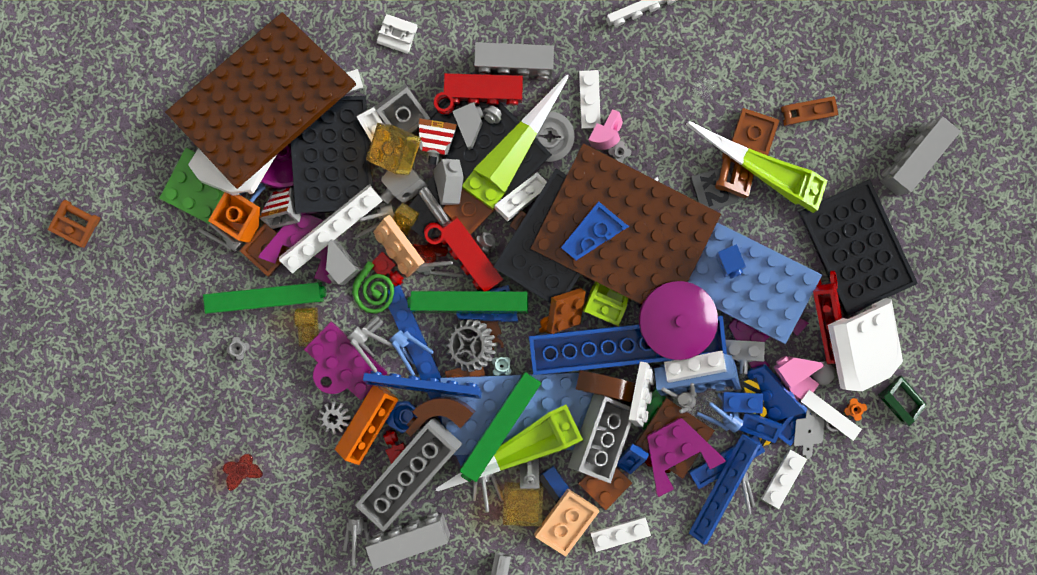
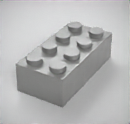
(514, 60)
(919, 155)
(603, 438)
(407, 540)

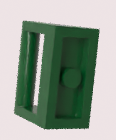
(888, 398)

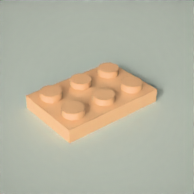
(398, 246)
(566, 522)

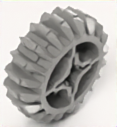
(460, 336)

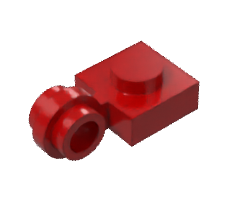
(384, 265)
(393, 452)

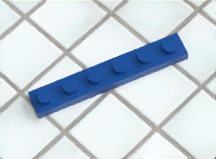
(431, 385)
(724, 489)

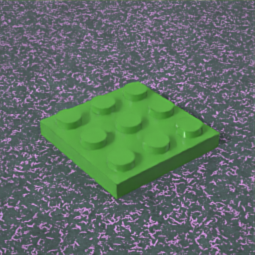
(188, 192)

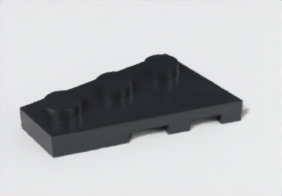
(425, 216)

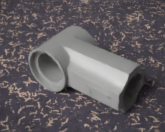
(501, 564)

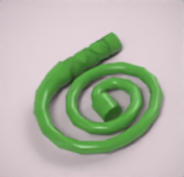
(376, 293)

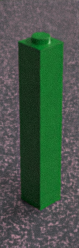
(264, 297)
(468, 302)
(499, 427)

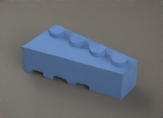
(713, 381)

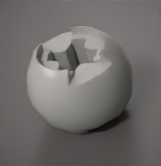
(825, 374)

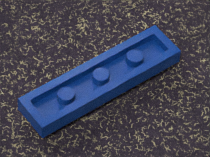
(703, 475)

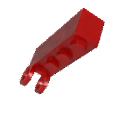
(478, 89)
(467, 251)
(828, 311)

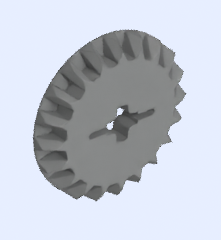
(560, 127)

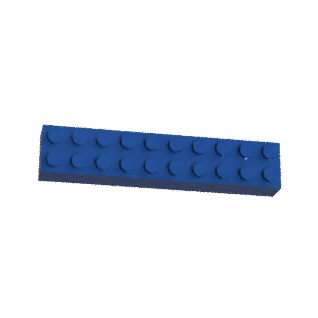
(600, 348)

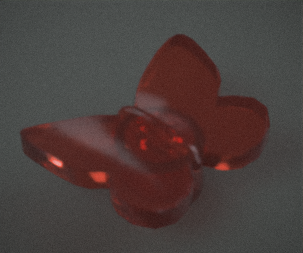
(430, 251)
(241, 470)

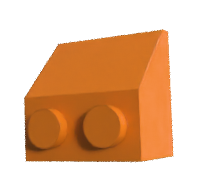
(236, 217)

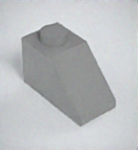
(469, 122)
(449, 181)

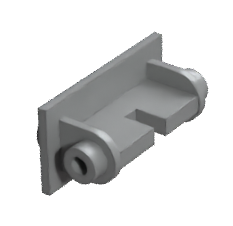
(529, 475)

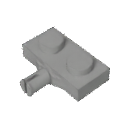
(745, 352)

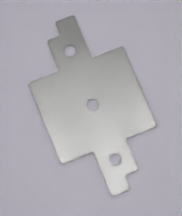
(802, 437)

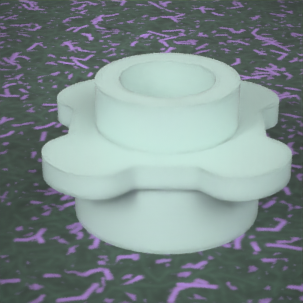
(505, 361)

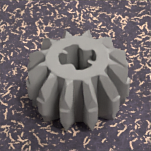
(334, 410)

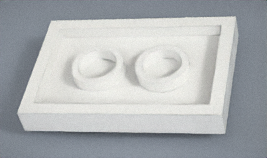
(642, 394)

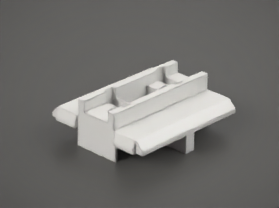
(397, 33)

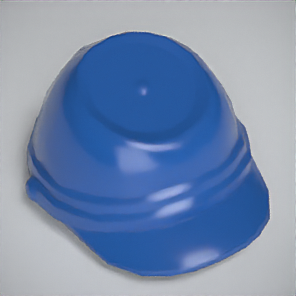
(401, 415)

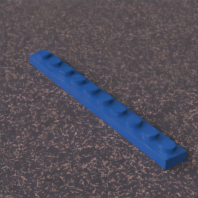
(422, 359)

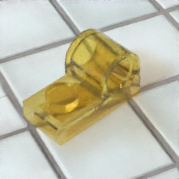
(307, 322)

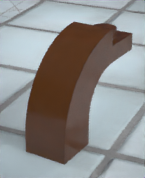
(605, 386)
(445, 406)

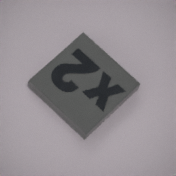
(706, 192)

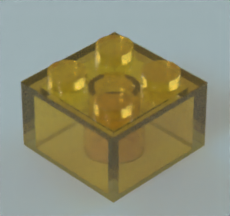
(393, 149)
(522, 506)

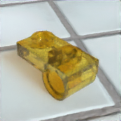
(405, 218)

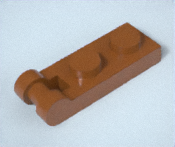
(810, 110)

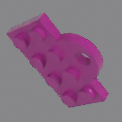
(339, 362)

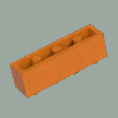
(366, 424)

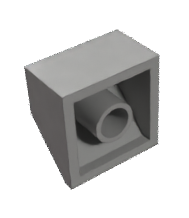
(402, 109)
(340, 264)

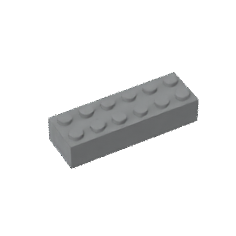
(408, 474)

